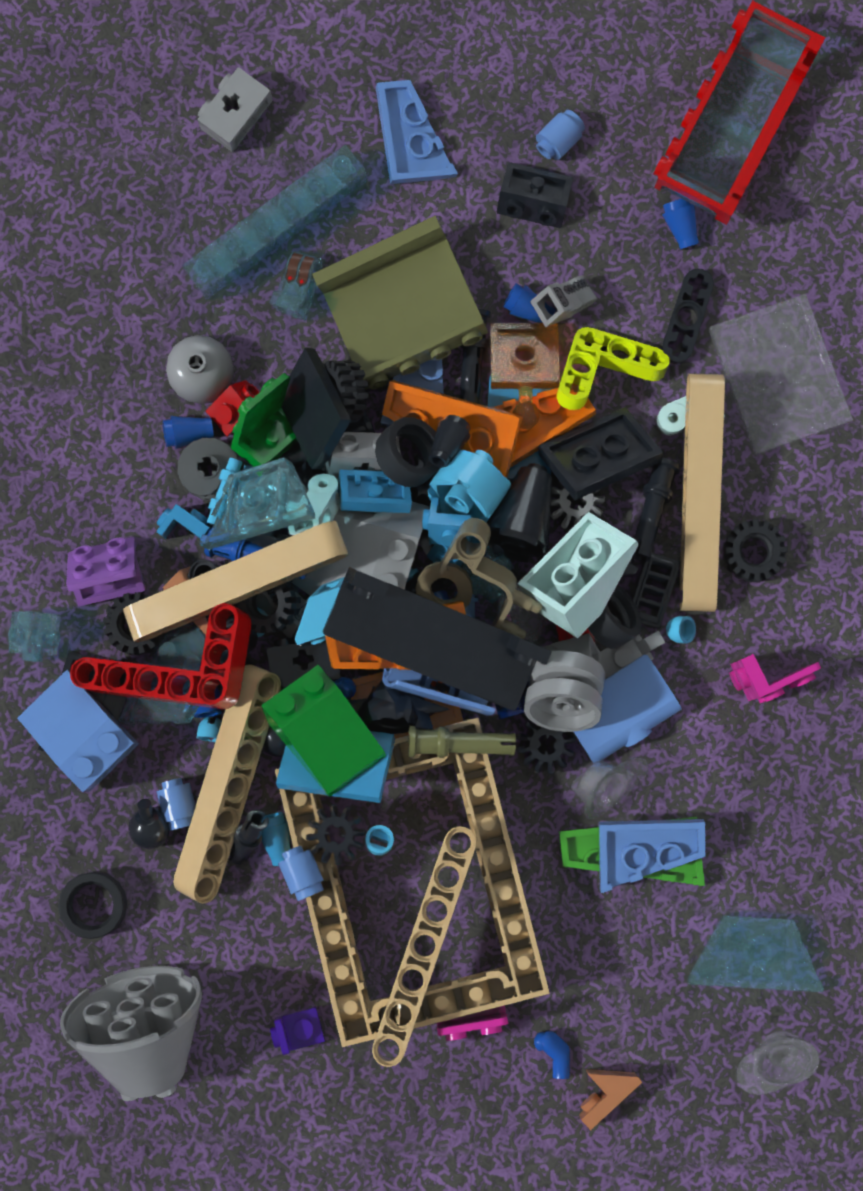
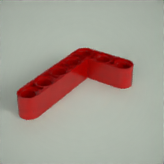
(172, 679)

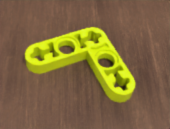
(592, 356)

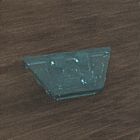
(258, 503)
(180, 650)
(756, 955)

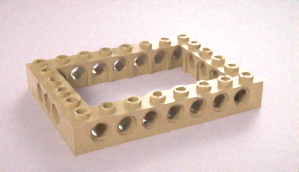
(523, 970)

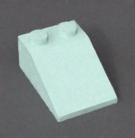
(580, 574)

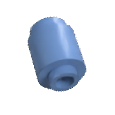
(560, 135)
(176, 803)
(301, 873)

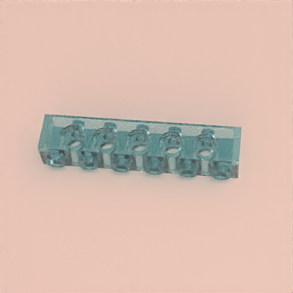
(275, 222)

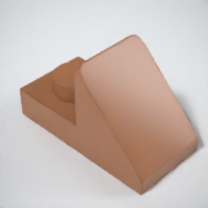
(615, 1088)

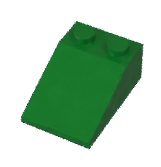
(323, 730)

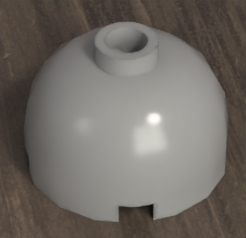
(210, 378)

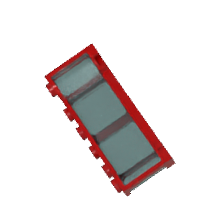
(738, 111)

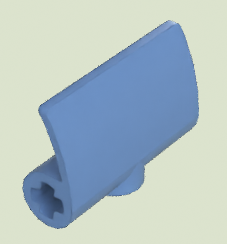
(420, 685)
(631, 706)

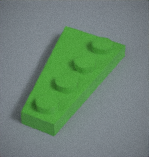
(581, 851)

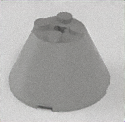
(136, 1029)

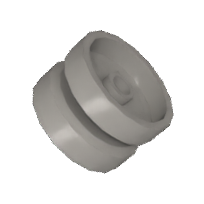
(565, 692)

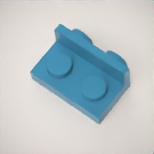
(372, 492)

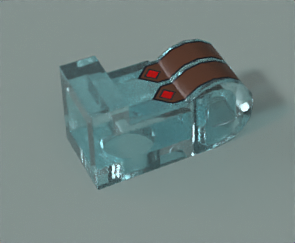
(297, 286)

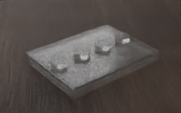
(780, 374)

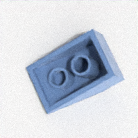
(77, 732)

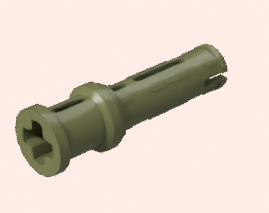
(444, 742)

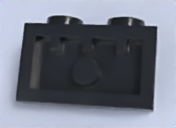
(534, 195)

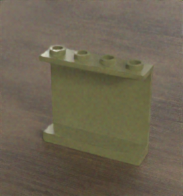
(401, 303)

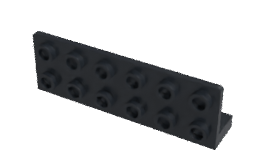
(432, 639)

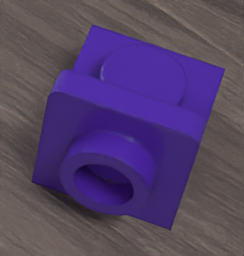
(297, 1030)

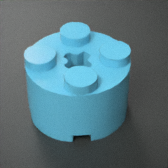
(469, 485)

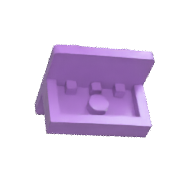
(104, 571)

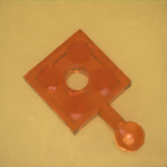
(537, 373)

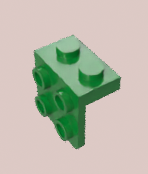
(262, 425)

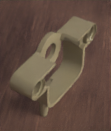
(473, 556)

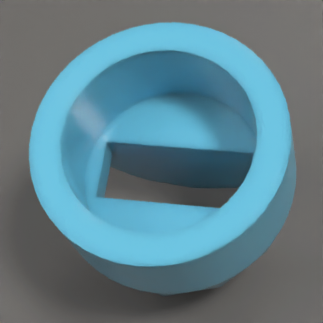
(681, 629)
(209, 730)
(382, 834)

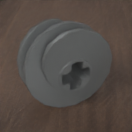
(195, 457)

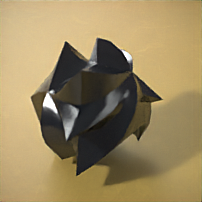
(394, 710)

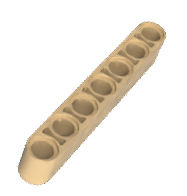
(702, 491)
(236, 581)
(225, 788)
(412, 959)

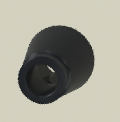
(449, 440)

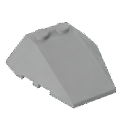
(376, 545)

